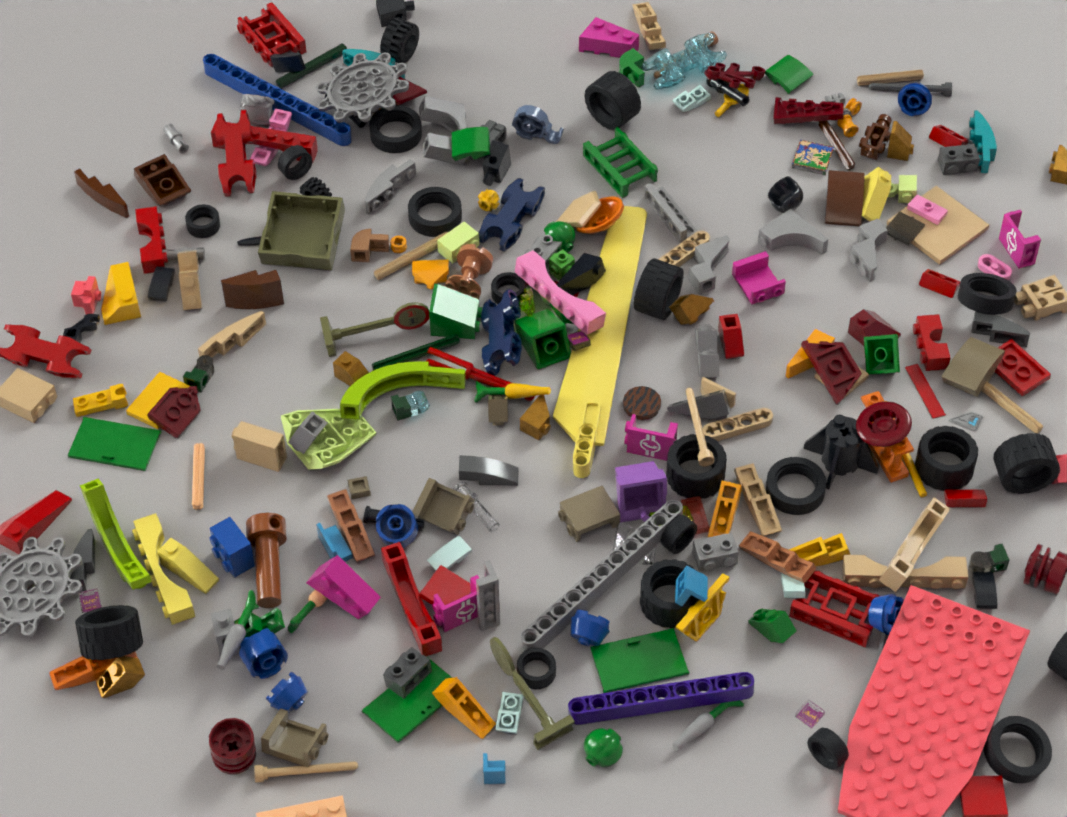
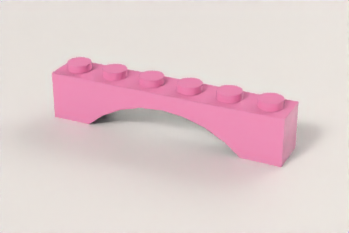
(582, 313)

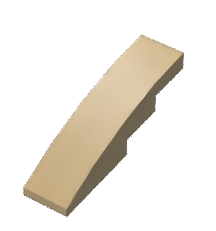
(649, 26)
(236, 333)
(757, 500)

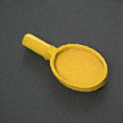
(729, 101)

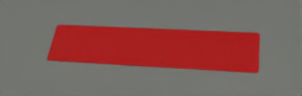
(925, 391)

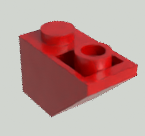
(731, 335)

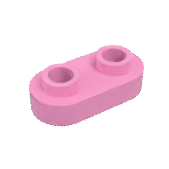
(992, 265)

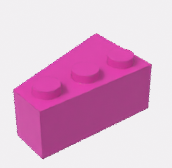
(607, 38)
(344, 587)

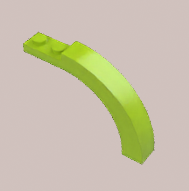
(394, 377)
(112, 536)

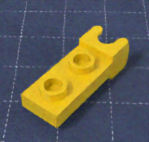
(101, 400)

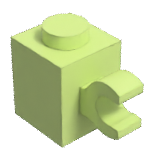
(905, 189)

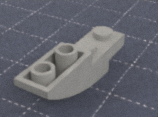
(384, 186)

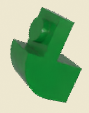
(631, 66)
(272, 620)

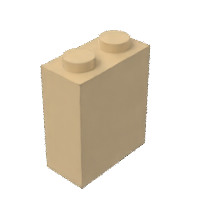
(26, 395)
(259, 446)

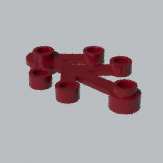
(735, 76)

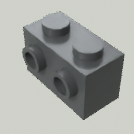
(958, 159)
(407, 672)

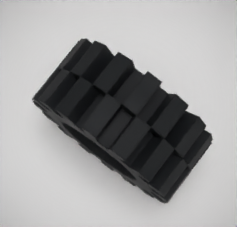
(314, 187)

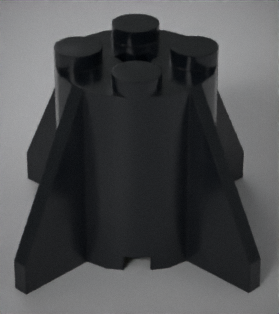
(841, 448)

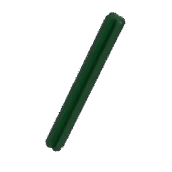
(311, 66)
(417, 352)

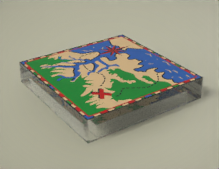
(812, 157)

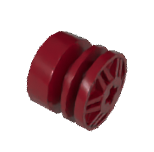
(1046, 569)
(233, 736)

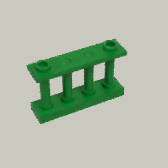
(612, 174)

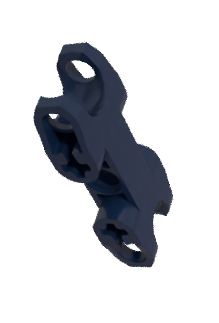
(516, 205)
(503, 341)

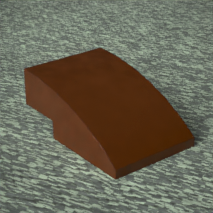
(161, 180)
(844, 198)
(253, 290)

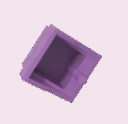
(640, 490)

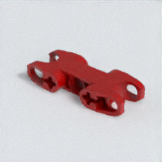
(236, 166)
(55, 355)

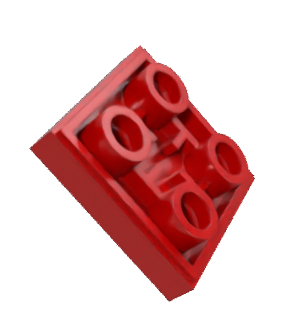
(447, 586)
(984, 797)

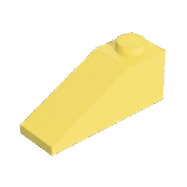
(876, 190)
(186, 565)

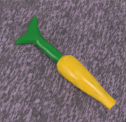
(512, 390)

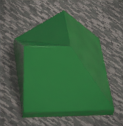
(882, 354)

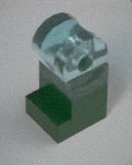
(409, 405)

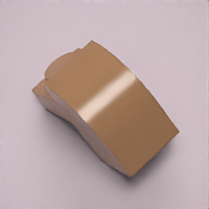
(365, 242)

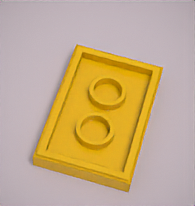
(151, 395)

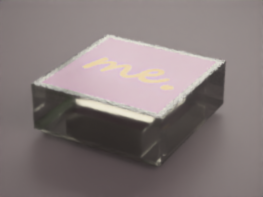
(578, 340)

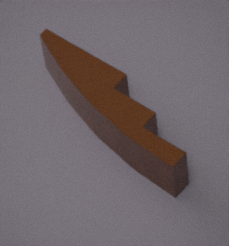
(103, 195)

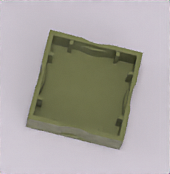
(301, 231)

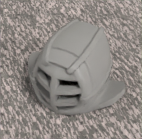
(258, 108)

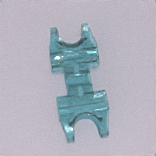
(675, 65)

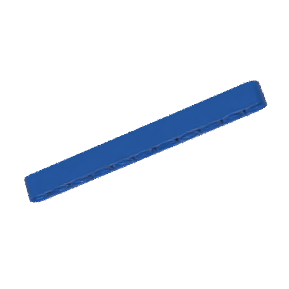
(302, 112)

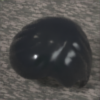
(785, 195)

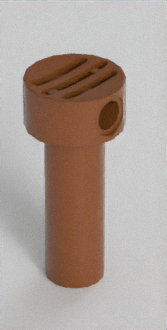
(266, 535)

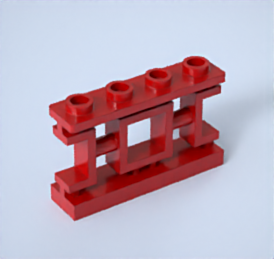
(263, 26)
(831, 620)

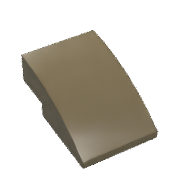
(972, 366)

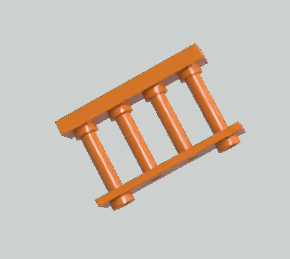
(889, 457)

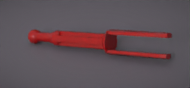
(471, 372)

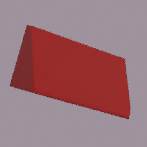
(947, 137)
(939, 283)
(965, 498)

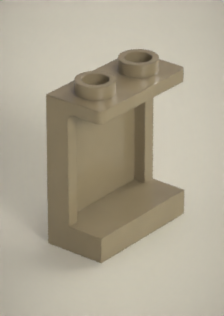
(443, 507)
(588, 512)
(293, 740)

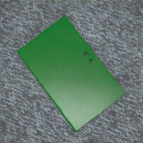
(107, 440)
(650, 660)
(402, 716)

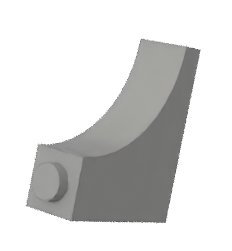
(791, 230)

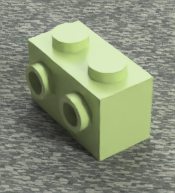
(452, 241)

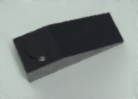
(582, 274)

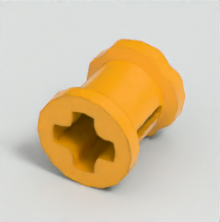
(848, 126)

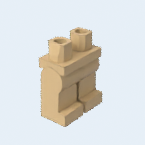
(1042, 298)

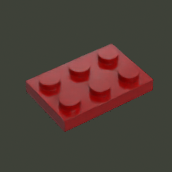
(1020, 369)

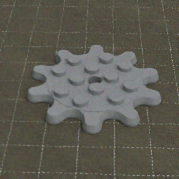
(345, 89)
(52, 580)

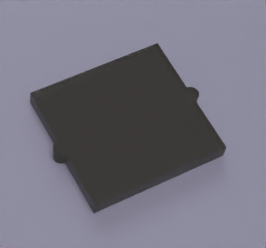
(904, 228)

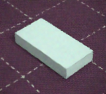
(792, 588)

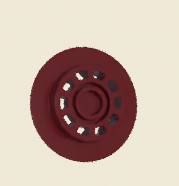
(884, 429)

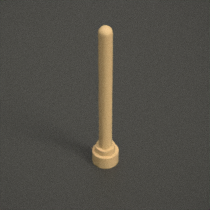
(705, 456)
(262, 773)

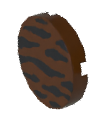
(642, 402)

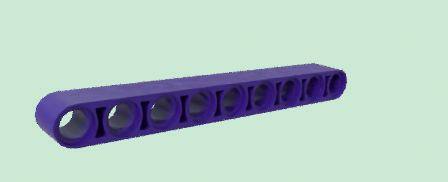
(669, 691)

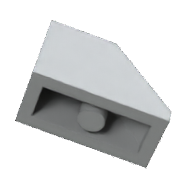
(307, 432)

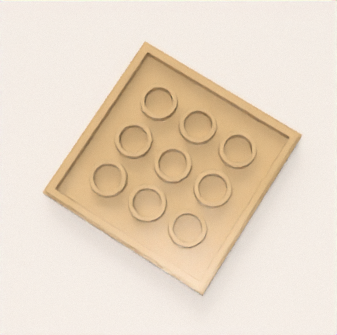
(952, 233)

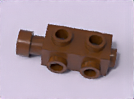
(875, 138)

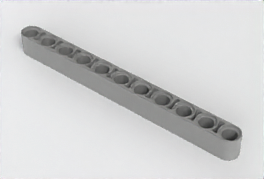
(621, 554)

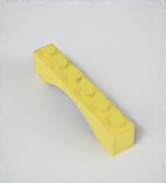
(175, 599)

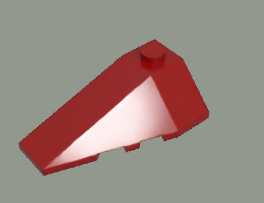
(32, 521)

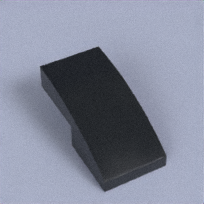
(288, 63)
(160, 283)
(985, 590)

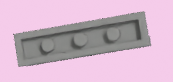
(667, 215)
(488, 598)

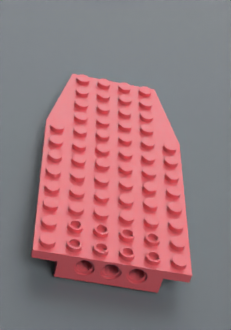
(927, 708)

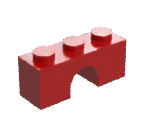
(933, 355)

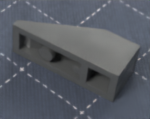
(709, 406)

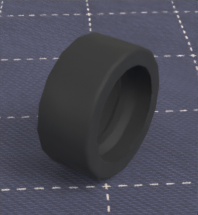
(299, 169)
(205, 230)
(506, 279)
(678, 534)
(539, 655)
(828, 748)

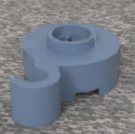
(534, 122)

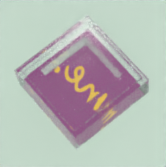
(89, 600)
(810, 713)

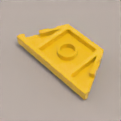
(704, 614)

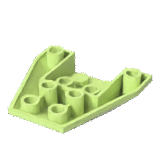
(334, 442)

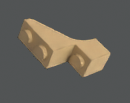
(189, 279)

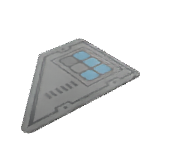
(969, 420)

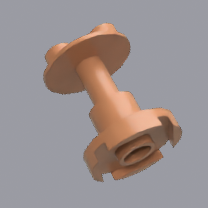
(473, 263)

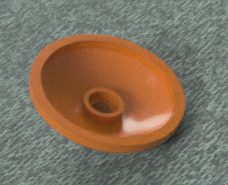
(605, 216)

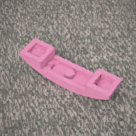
(279, 121)

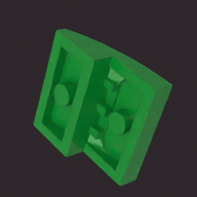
(789, 73)
(470, 142)

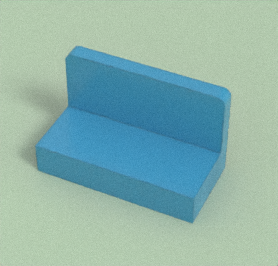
(334, 542)
(691, 583)

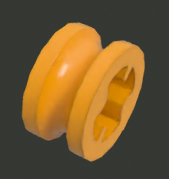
(854, 106)
(398, 248)

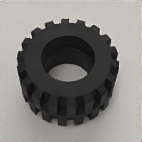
(400, 40)

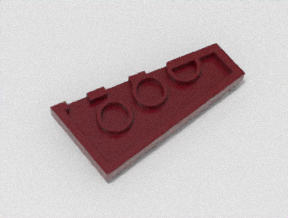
(808, 111)

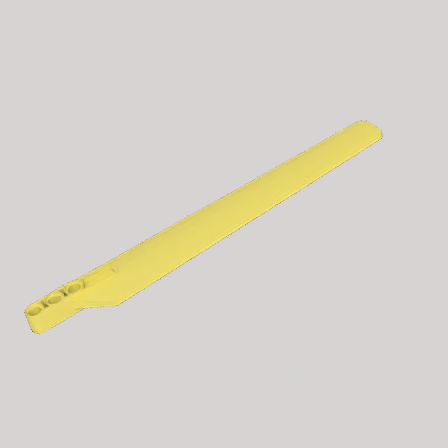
(592, 371)

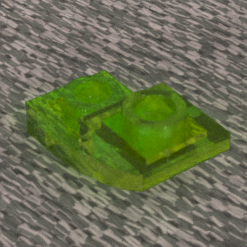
(527, 303)

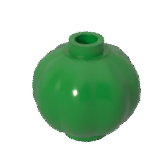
(561, 232)
(603, 747)

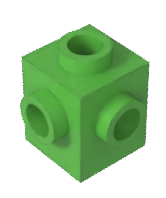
(560, 264)

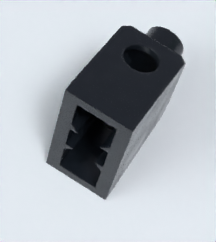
(392, 9)
(496, 163)

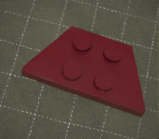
(833, 366)

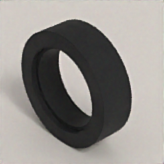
(395, 144)
(434, 195)
(983, 303)
(801, 466)
(1033, 733)

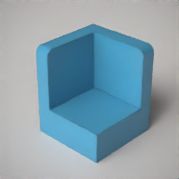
(493, 771)

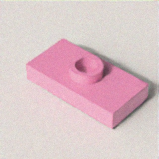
(927, 209)

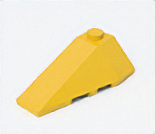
(119, 296)

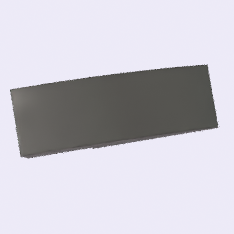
(999, 329)
(487, 471)
(86, 550)

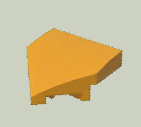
(430, 272)

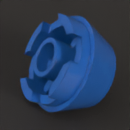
(914, 99)
(884, 612)
(589, 628)
(288, 693)

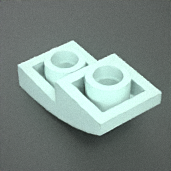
(693, 99)
(450, 553)
(509, 712)

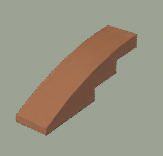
(350, 525)
(777, 557)

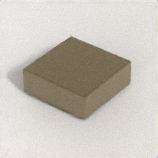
(359, 487)

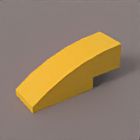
(823, 551)

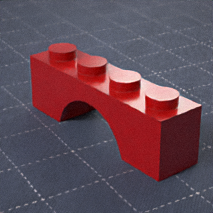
(148, 224)

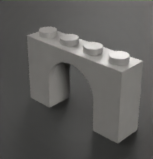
(448, 115)

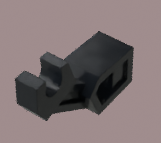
(83, 325)

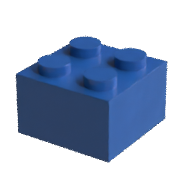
(231, 547)

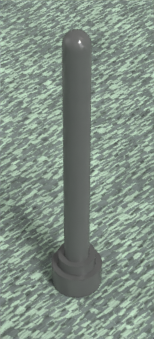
(945, 89)

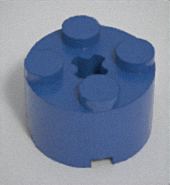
(397, 515)
(263, 654)

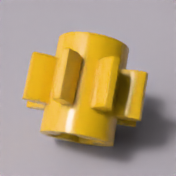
(488, 200)

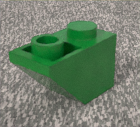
(773, 624)

